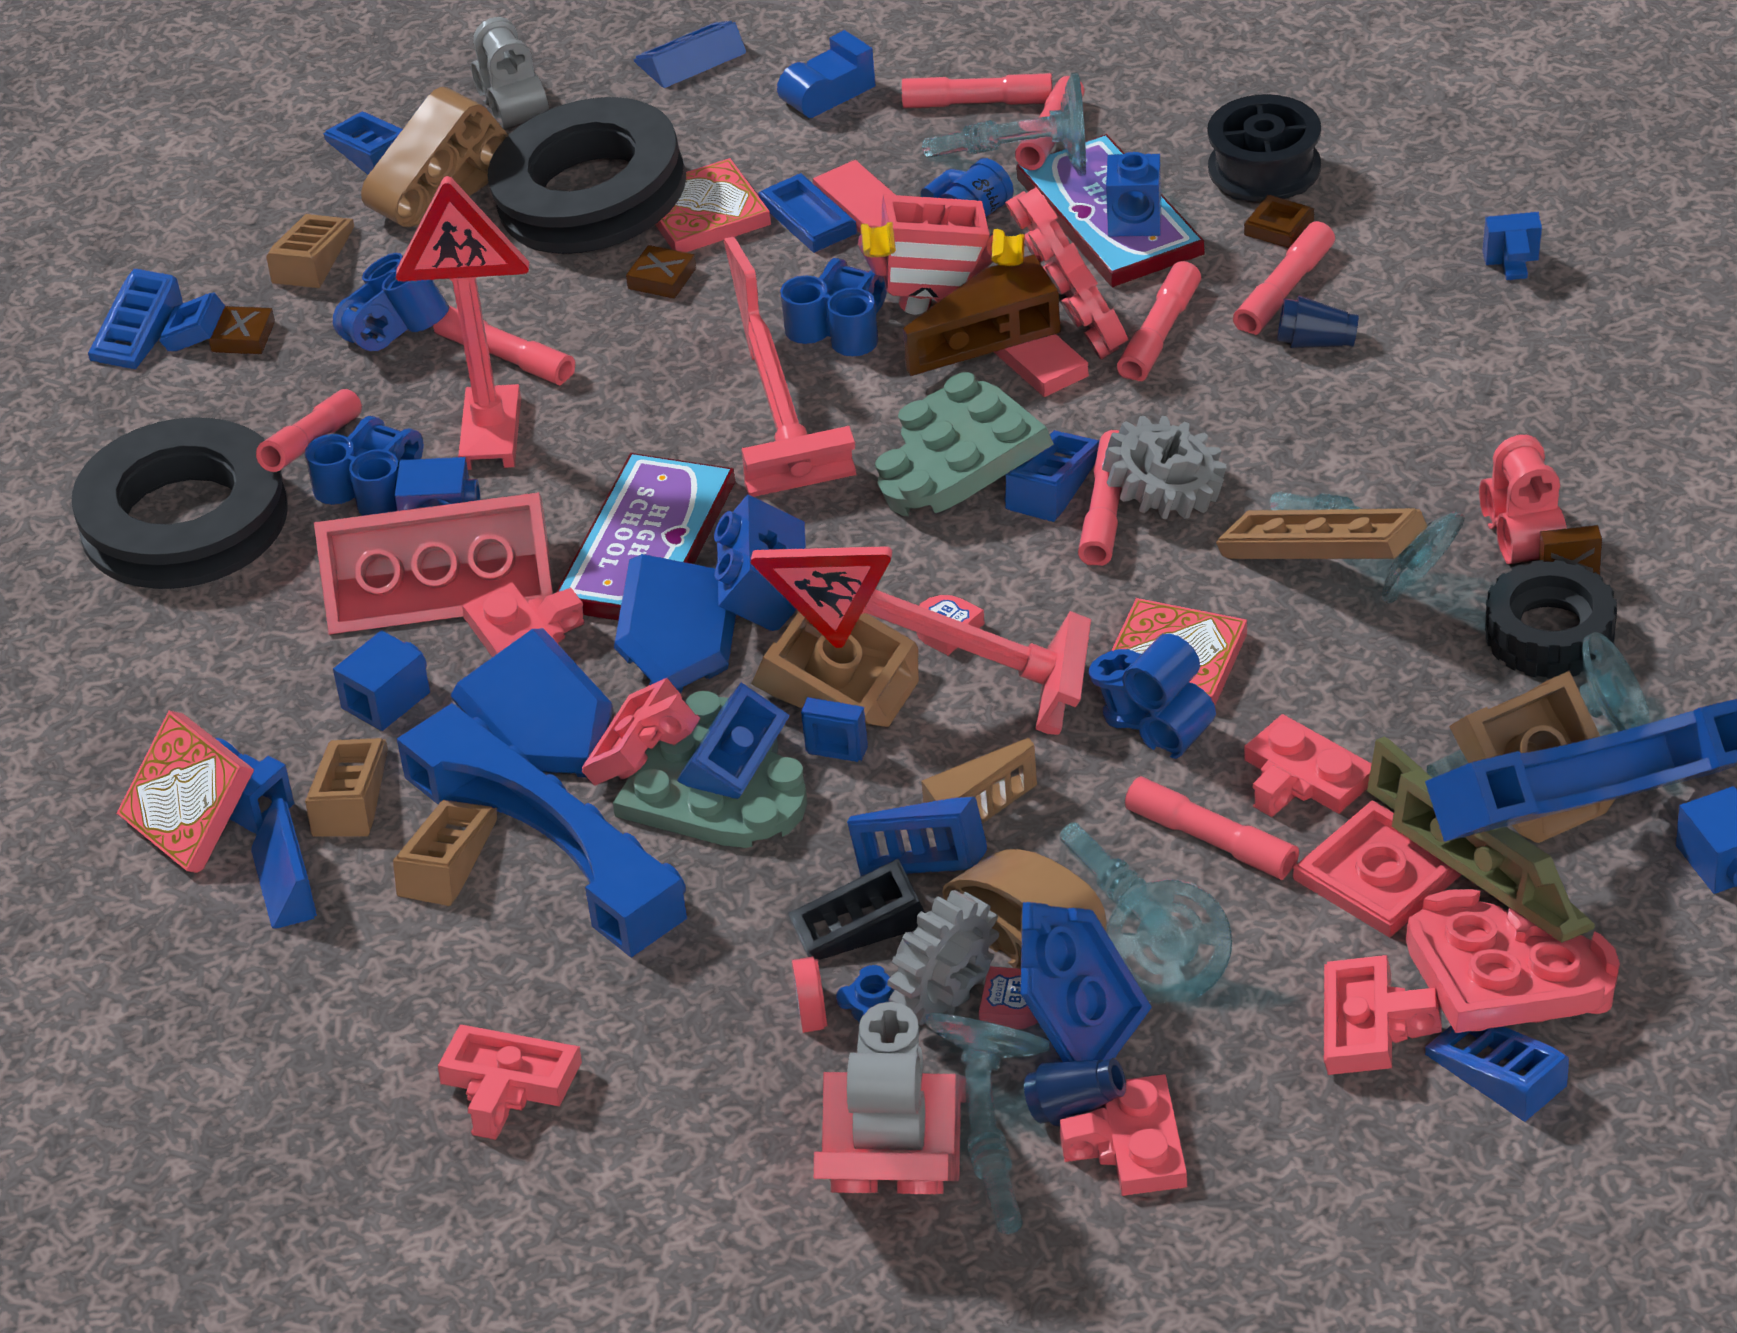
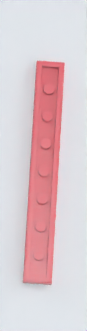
(1043, 363)

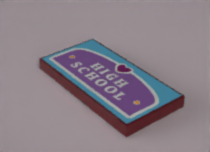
(1082, 215)
(651, 510)

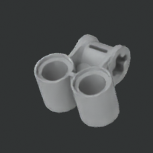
(506, 73)
(887, 1081)

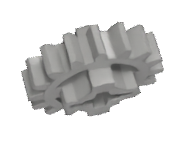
(1164, 467)
(944, 955)

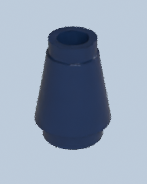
(1315, 324)
(1072, 1088)

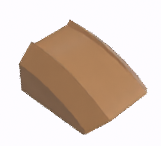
(871, 670)
(1528, 723)

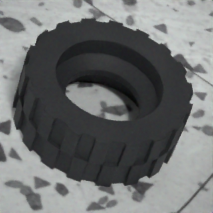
(1547, 585)

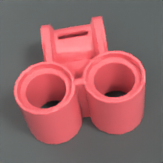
(1521, 498)

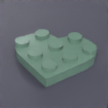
(957, 445)
(769, 804)

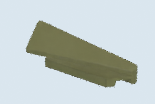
(1493, 859)

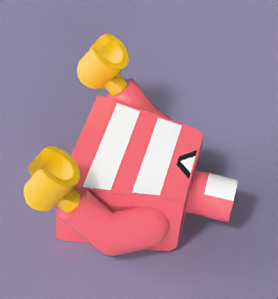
(933, 247)

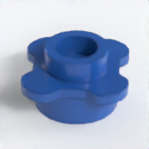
(858, 995)

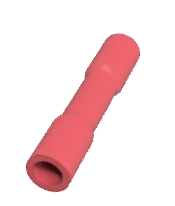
(945, 91)
(1033, 152)
(1299, 260)
(1148, 340)
(528, 355)
(292, 440)
(1101, 520)
(1243, 842)

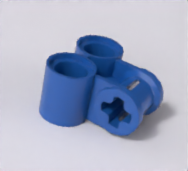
(834, 305)
(389, 306)
(361, 465)
(1155, 693)

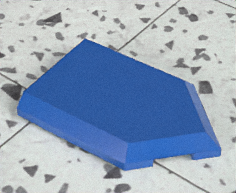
(673, 621)
(538, 702)
(1077, 983)

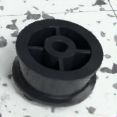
(1264, 147)

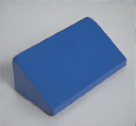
(692, 53)
(734, 744)
(282, 869)

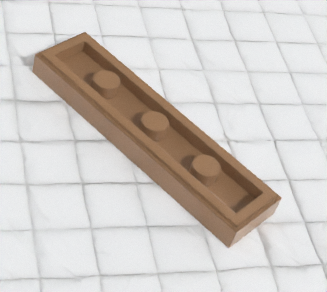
(1322, 534)

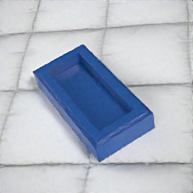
(808, 212)

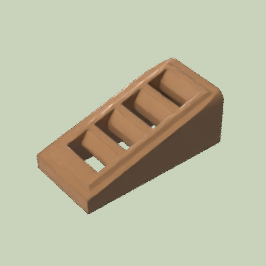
(308, 250)
(979, 777)
(346, 797)
(439, 870)

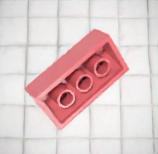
(430, 561)

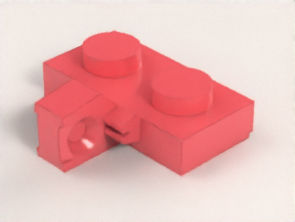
(506, 616)
(640, 723)
(1303, 766)
(1369, 1014)
(506, 1072)
(1134, 1135)

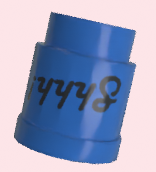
(982, 182)

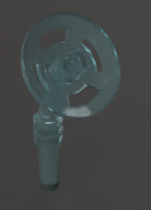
(986, 136)
(1417, 556)
(1608, 692)
(1158, 929)
(982, 1051)

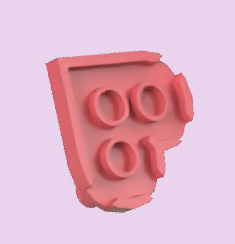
(1067, 271)
(1504, 969)

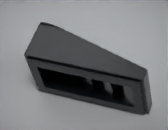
(883, 923)

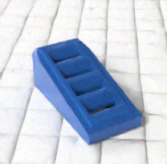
(368, 148)
(136, 318)
(1049, 482)
(955, 829)
(1516, 1093)

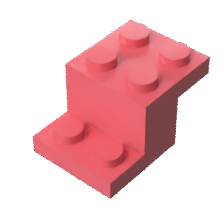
(915, 1170)

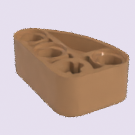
(441, 139)
(1019, 877)

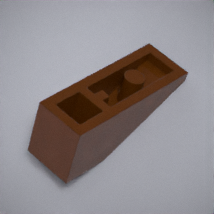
(984, 315)

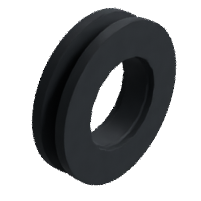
(596, 215)
(188, 550)

